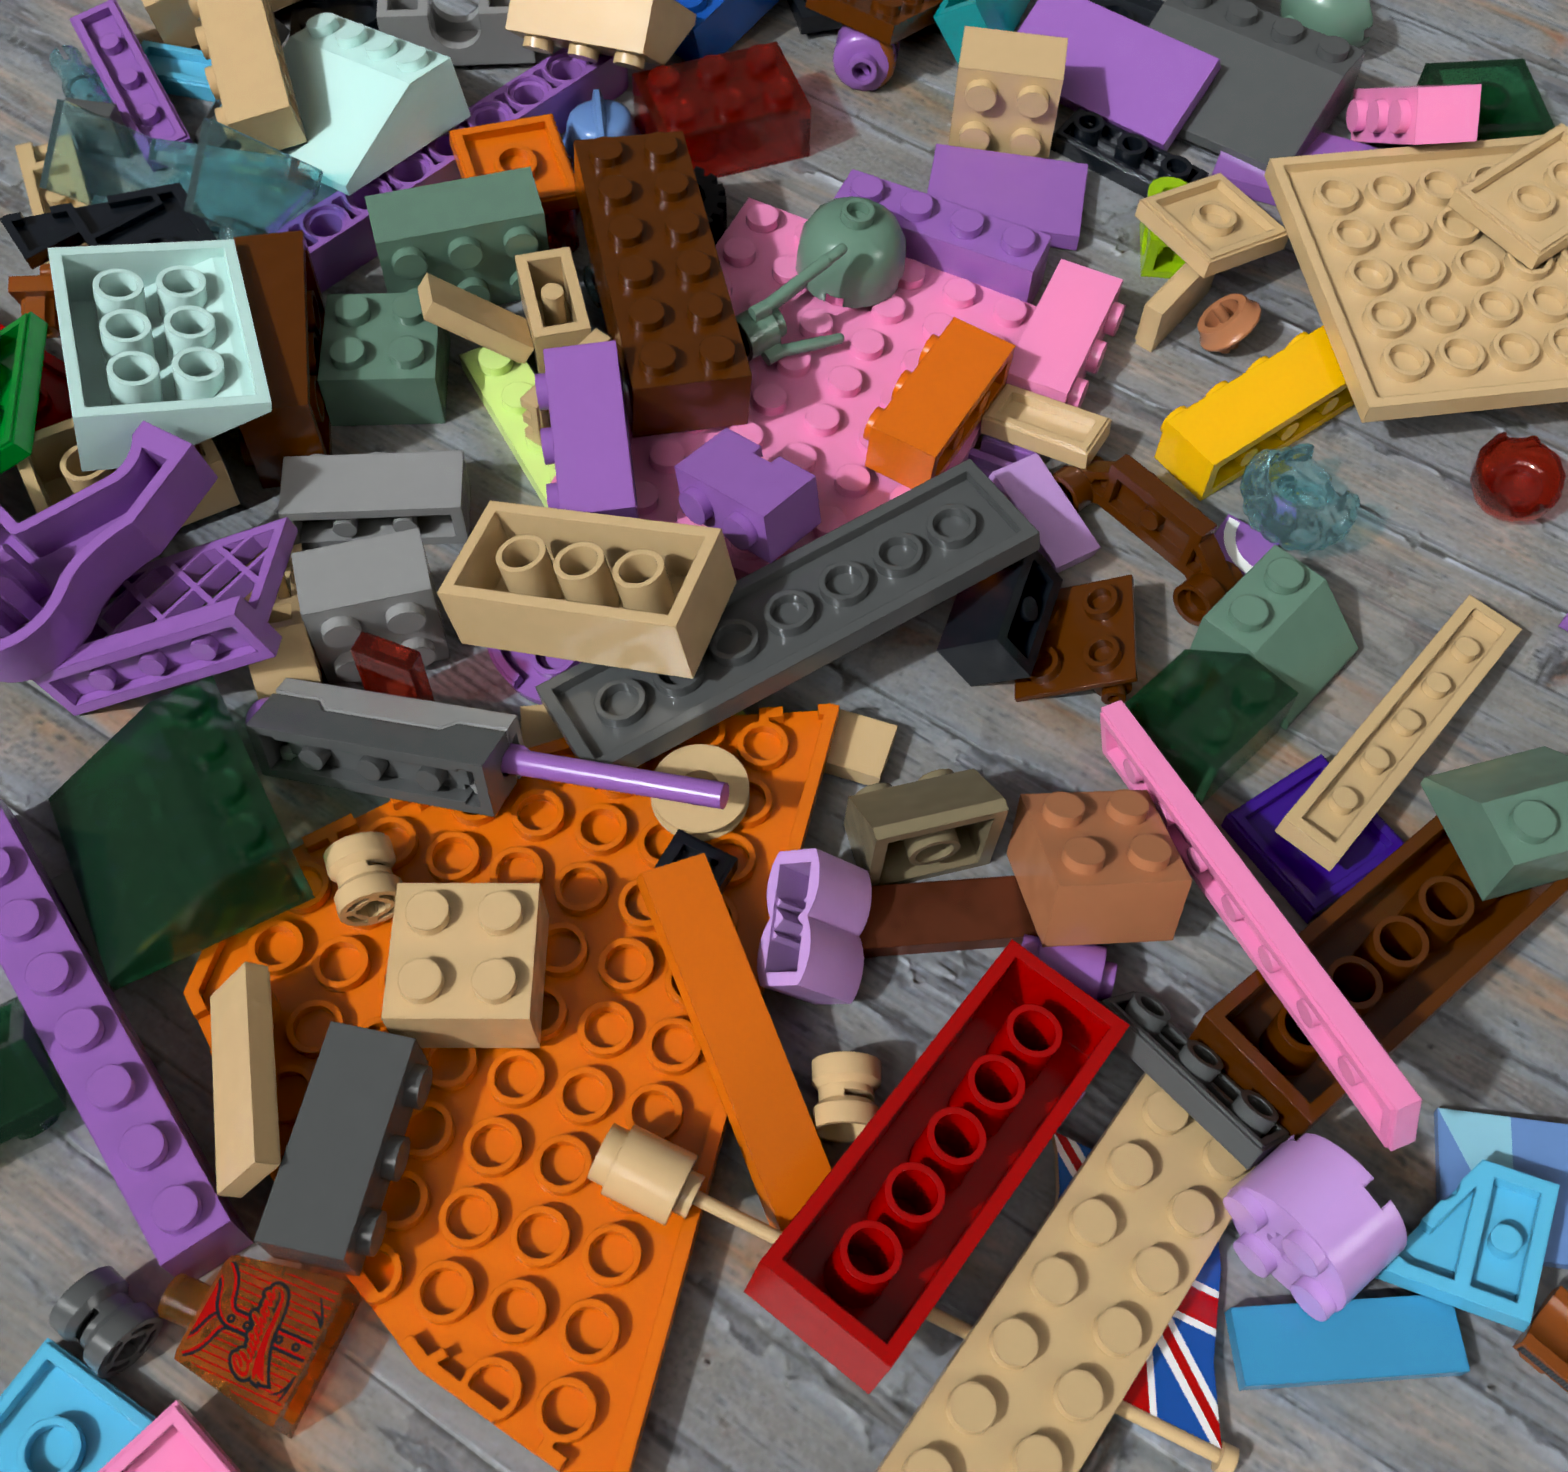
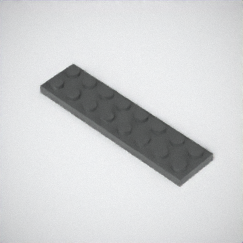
(800, 616)

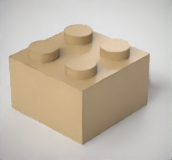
(1007, 91)
(467, 965)

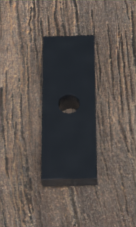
(1119, 154)

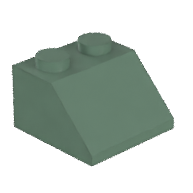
(1284, 621)
(1506, 819)

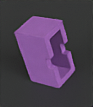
(753, 500)

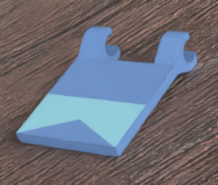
(1513, 1142)

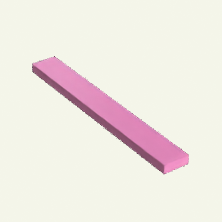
(1266, 936)

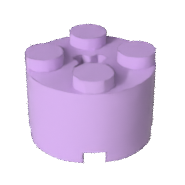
(1314, 1224)

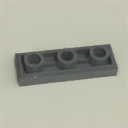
(1195, 1080)

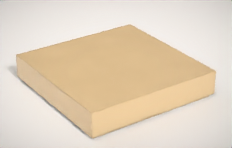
(1212, 225)

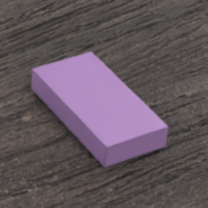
(1041, 500)

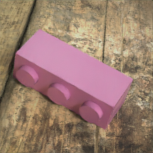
(1415, 114)
(1067, 333)

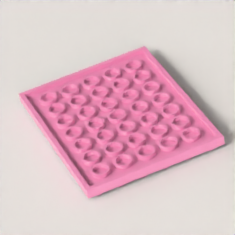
(820, 400)

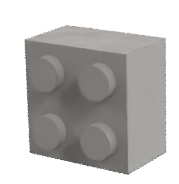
(372, 588)

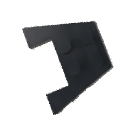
(126, 218)

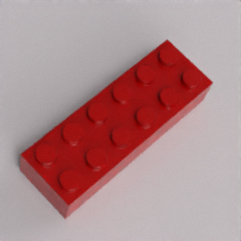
(935, 1166)

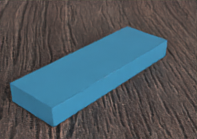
(1355, 1345)

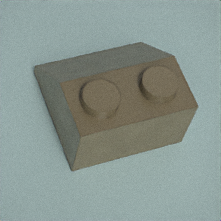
(924, 826)

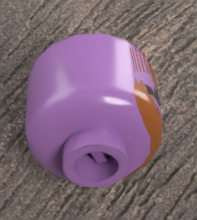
(865, 56)

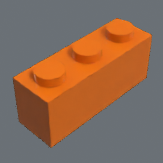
(937, 404)

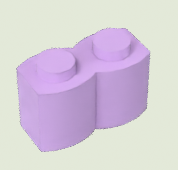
(814, 927)

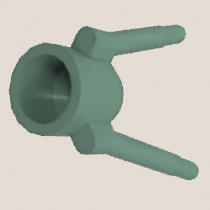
(764, 324)

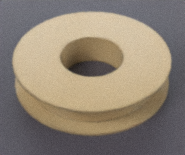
(711, 764)

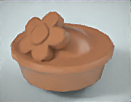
(1228, 322)

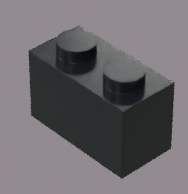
(1001, 622)

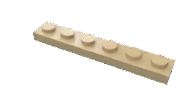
(1397, 733)

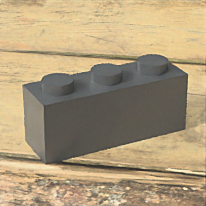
(345, 1150)

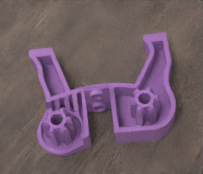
(80, 550)

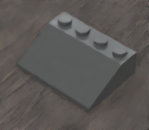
(1274, 79)

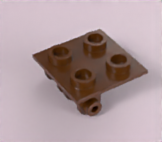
(1087, 644)

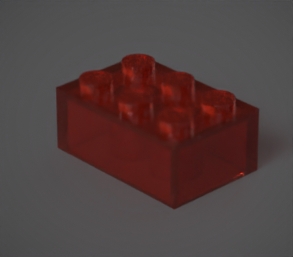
(732, 106)

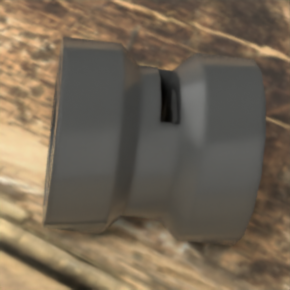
(105, 1321)

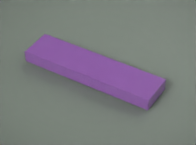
(128, 73)

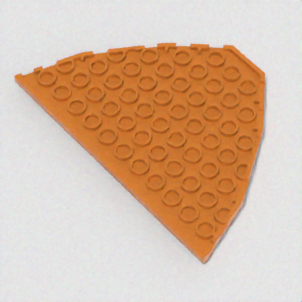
(496, 1246)

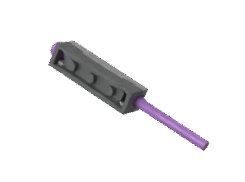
(428, 751)

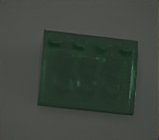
(174, 836)

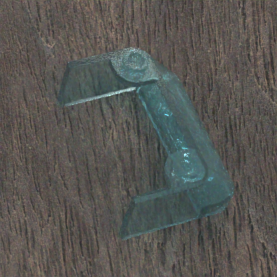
(227, 176)

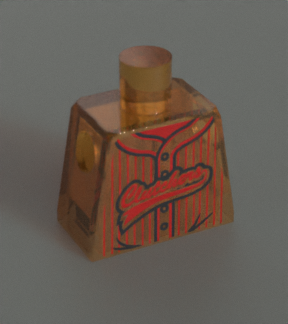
(261, 1333)

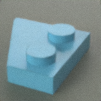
(1482, 1246)

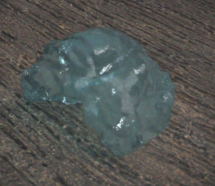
(1294, 500)

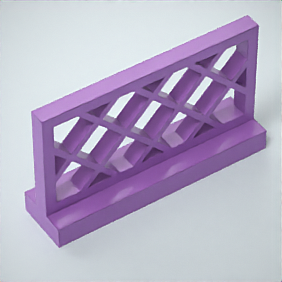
(187, 638)

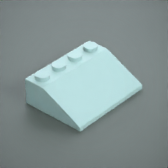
(367, 99)
(155, 340)

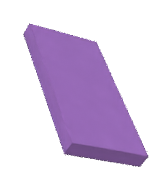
(1124, 68)

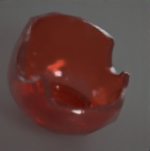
(1517, 478)

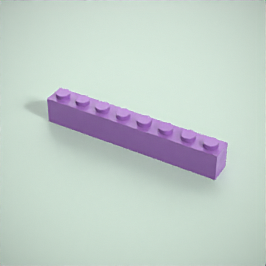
(109, 1071)

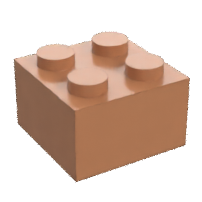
(1097, 868)

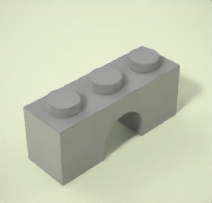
(467, 39)

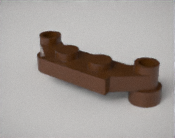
(1162, 522)

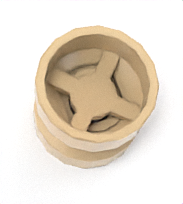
(364, 877)
(845, 1094)

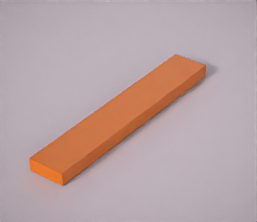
(736, 1036)

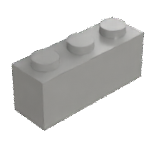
(376, 495)

